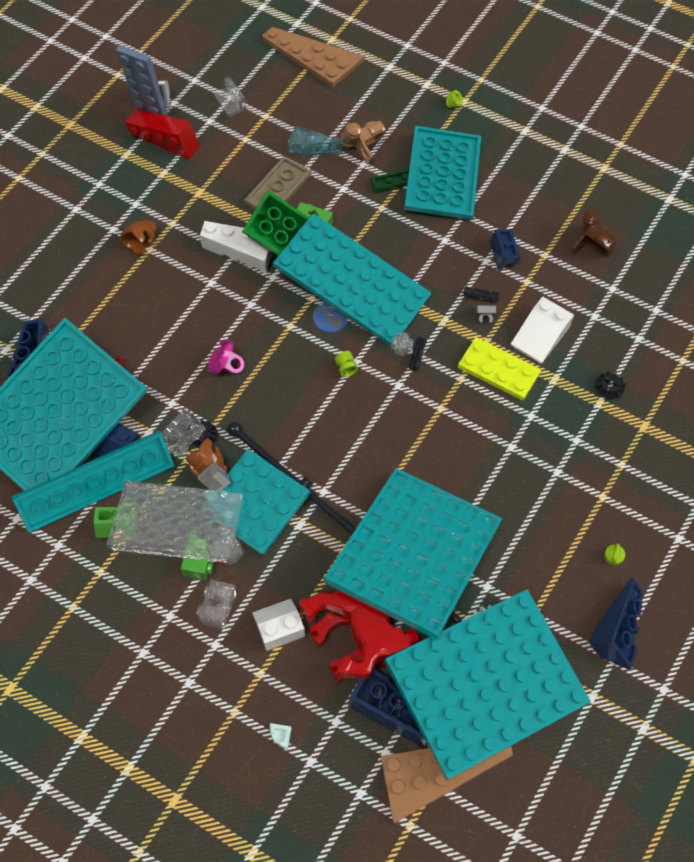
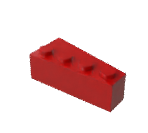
(163, 131)

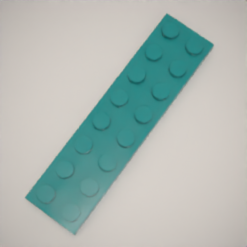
(92, 481)

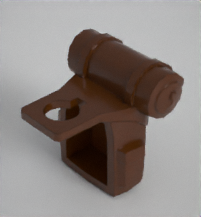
(595, 236)

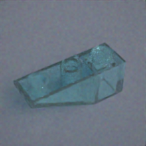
(310, 143)

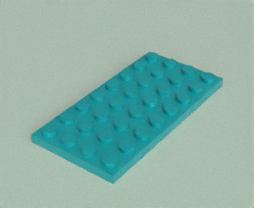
(351, 279)

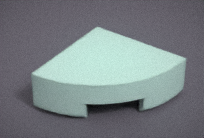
(280, 734)

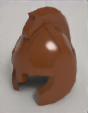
(138, 236)
(204, 457)

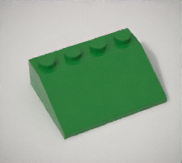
(274, 223)

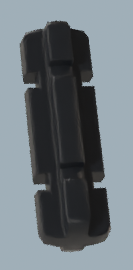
(481, 294)
(417, 353)

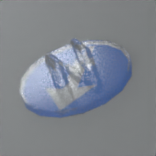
(328, 318)

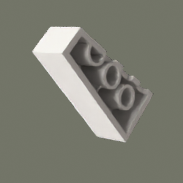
(233, 243)

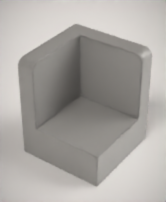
(214, 477)

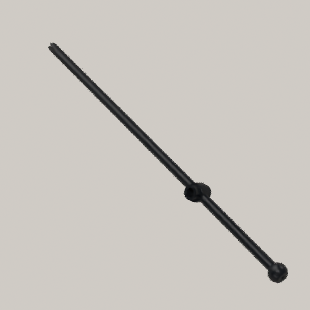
(234, 429)

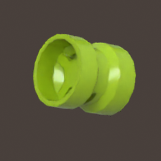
(346, 364)

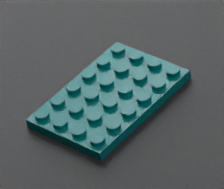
(443, 173)

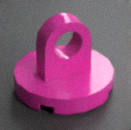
(222, 358)

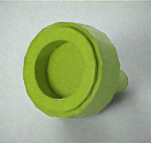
(454, 99)
(614, 555)

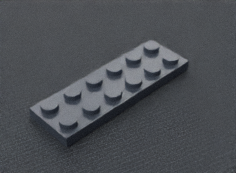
(141, 80)

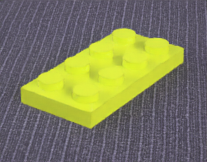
(499, 368)

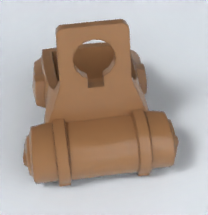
(362, 137)

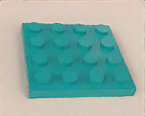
(268, 500)

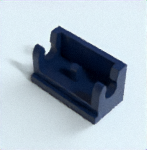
(504, 248)

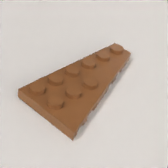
(320, 59)
(416, 779)

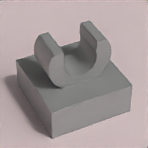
(485, 310)

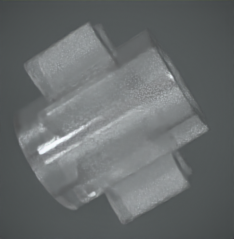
(402, 344)

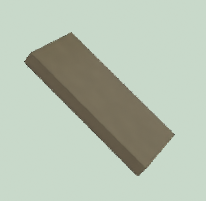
(282, 181)

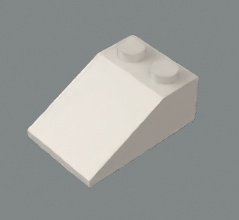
(542, 330)

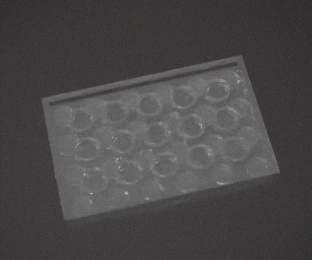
(176, 521)

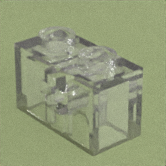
(218, 615)

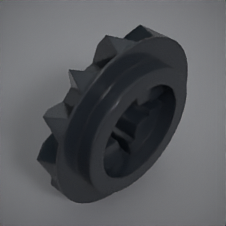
(615, 391)
(210, 432)

